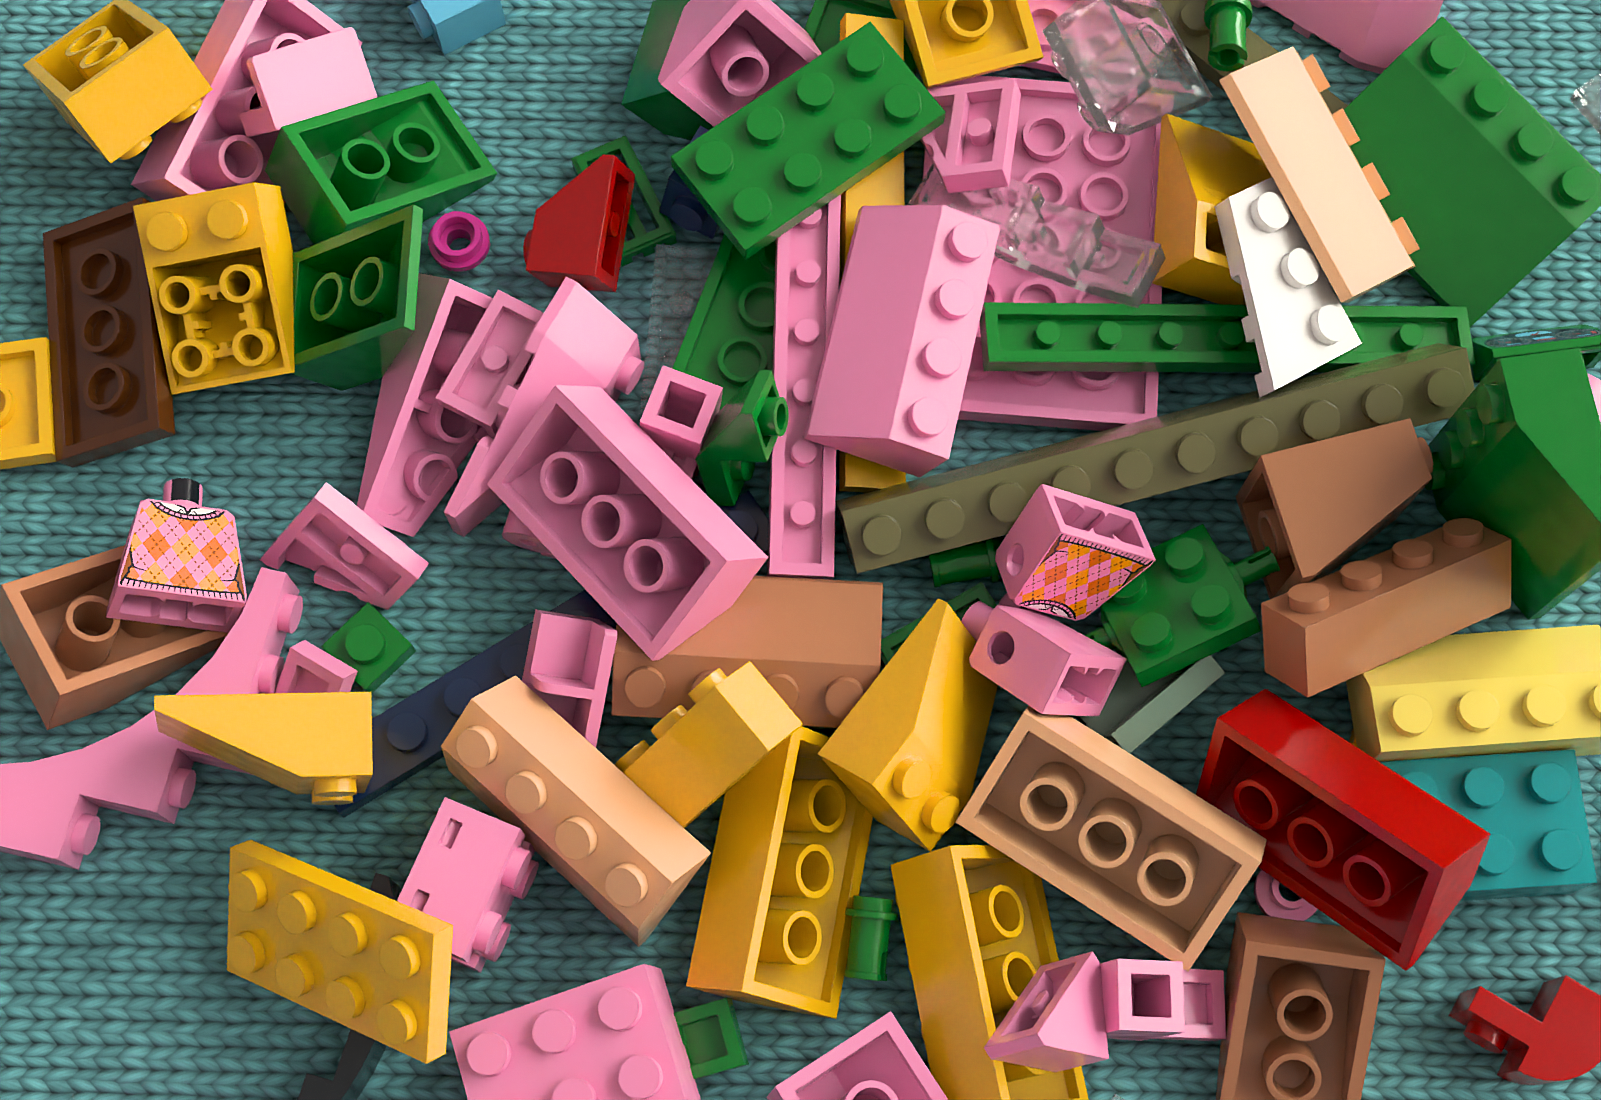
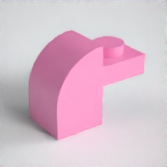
(681, 416)
(1162, 1001)

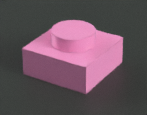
(314, 671)

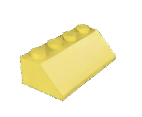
(1483, 696)

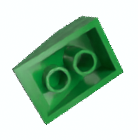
(425, 164)
(356, 300)

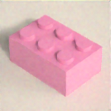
(581, 1044)

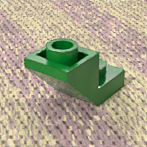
(741, 436)

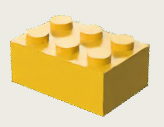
(119, 79)

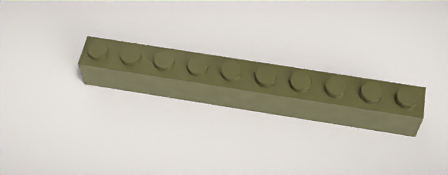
(1151, 454)

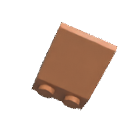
(77, 657)
(1297, 1011)

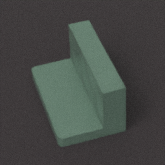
(1138, 712)

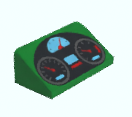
(1490, 349)

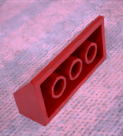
(1341, 826)

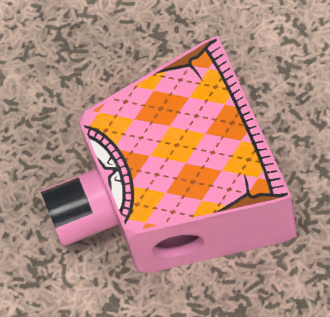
(1070, 554)
(180, 564)

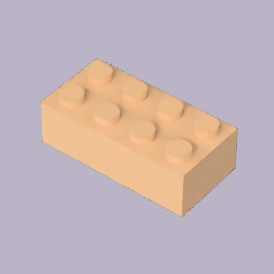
(1113, 833)

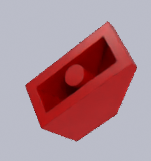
(583, 228)

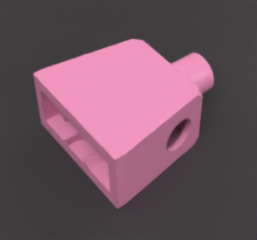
(1041, 660)

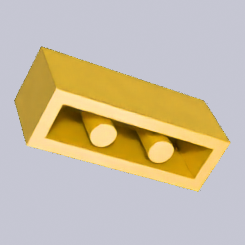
(710, 745)

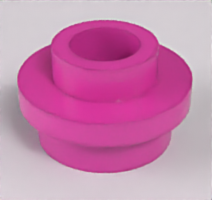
(455, 226)

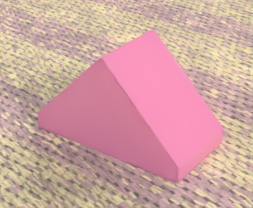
(1055, 1019)

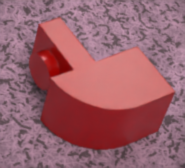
(1545, 1046)

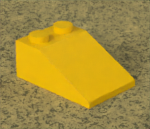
(967, 37)
(917, 732)
(289, 739)

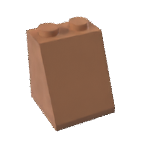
(1331, 498)

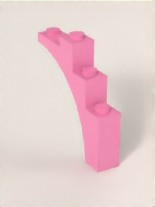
(55, 801)

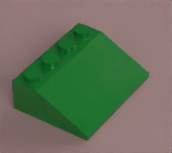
(1469, 170)
(1529, 468)

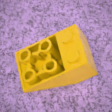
(1195, 175)
(221, 284)

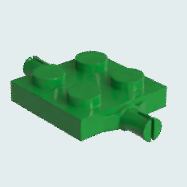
(1182, 606)

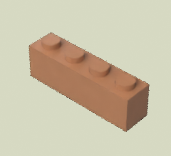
(1386, 605)

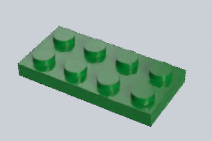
(807, 140)

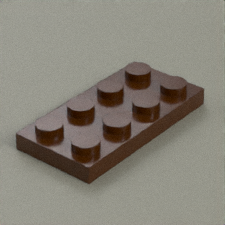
(103, 340)

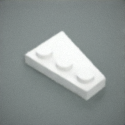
(1285, 290)

